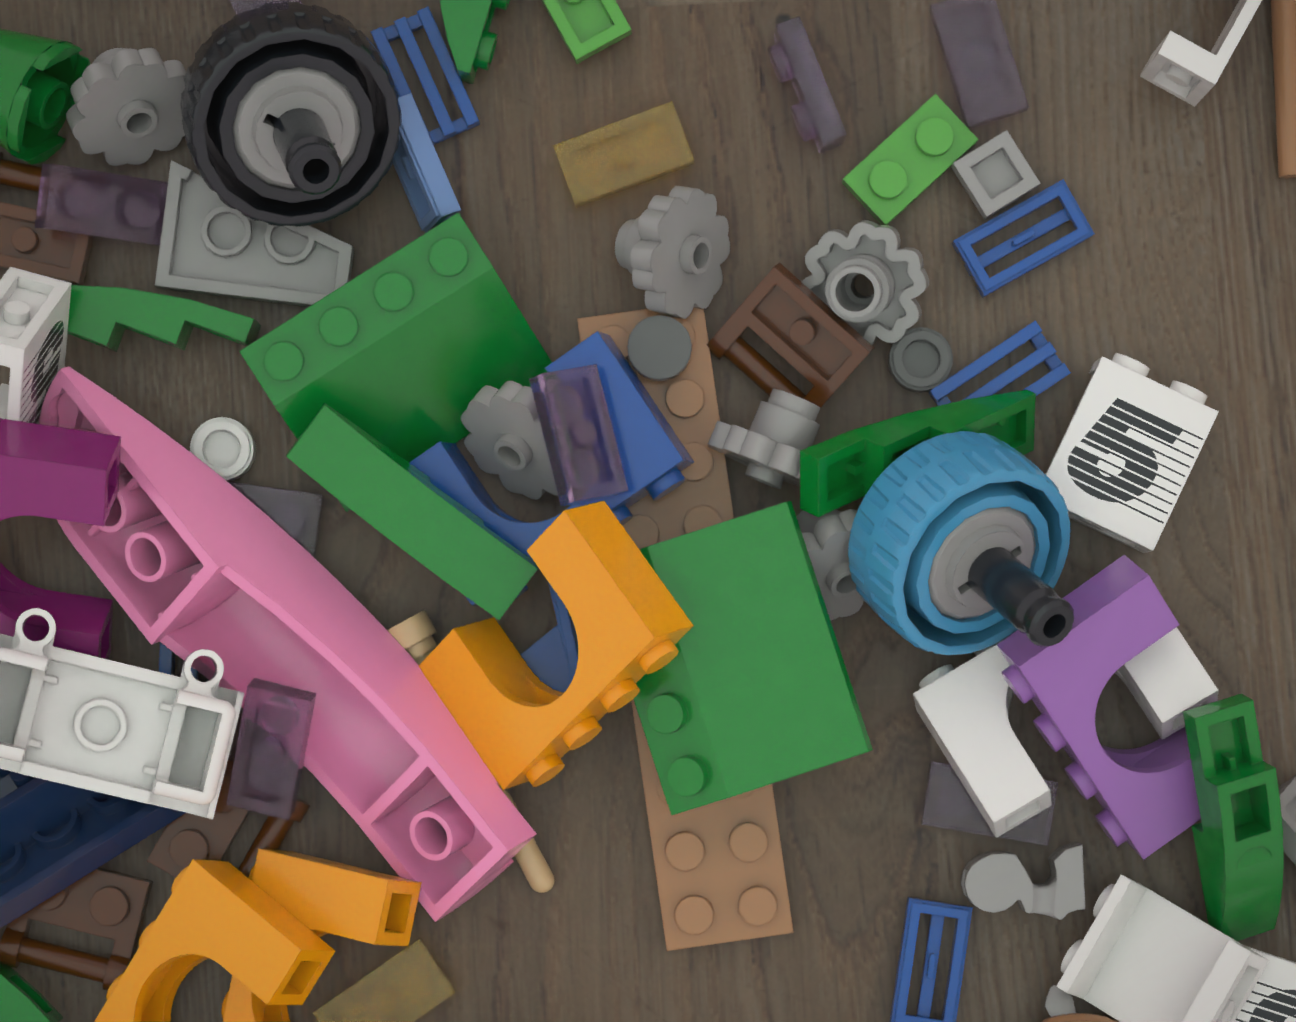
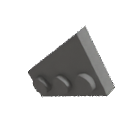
(228, 255)

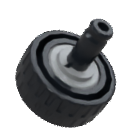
(290, 114)

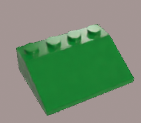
(402, 345)
(756, 675)

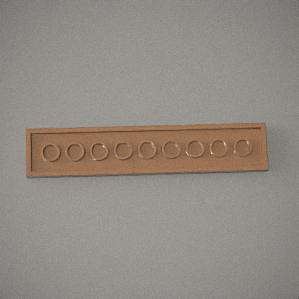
(724, 860)

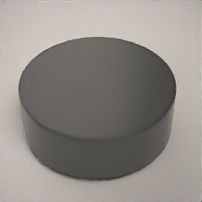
(659, 348)
(920, 360)

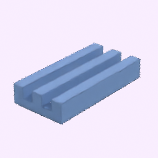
(422, 170)

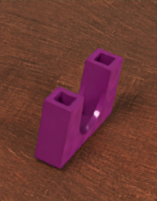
(61, 478)

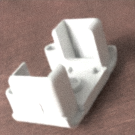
(114, 723)

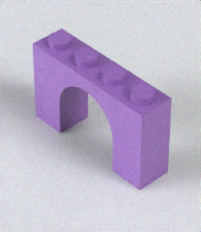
(1143, 790)

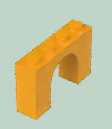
(623, 631)
(326, 900)
(222, 918)

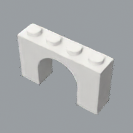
(970, 721)

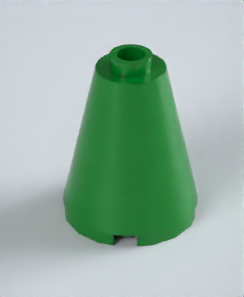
(35, 92)

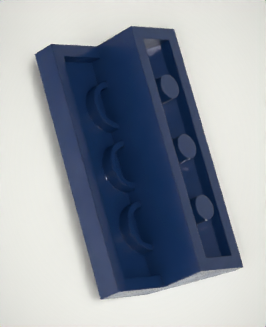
(60, 835)

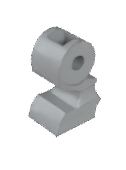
(999, 880)

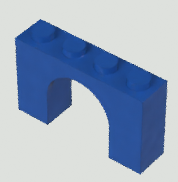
(645, 441)

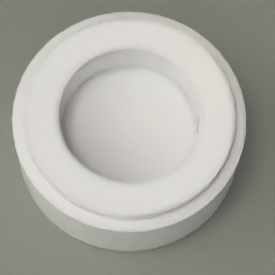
(224, 447)

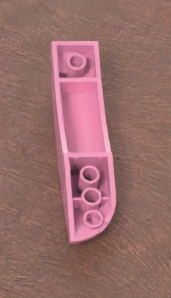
(221, 576)

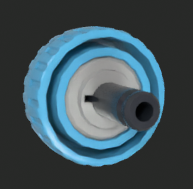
(963, 546)

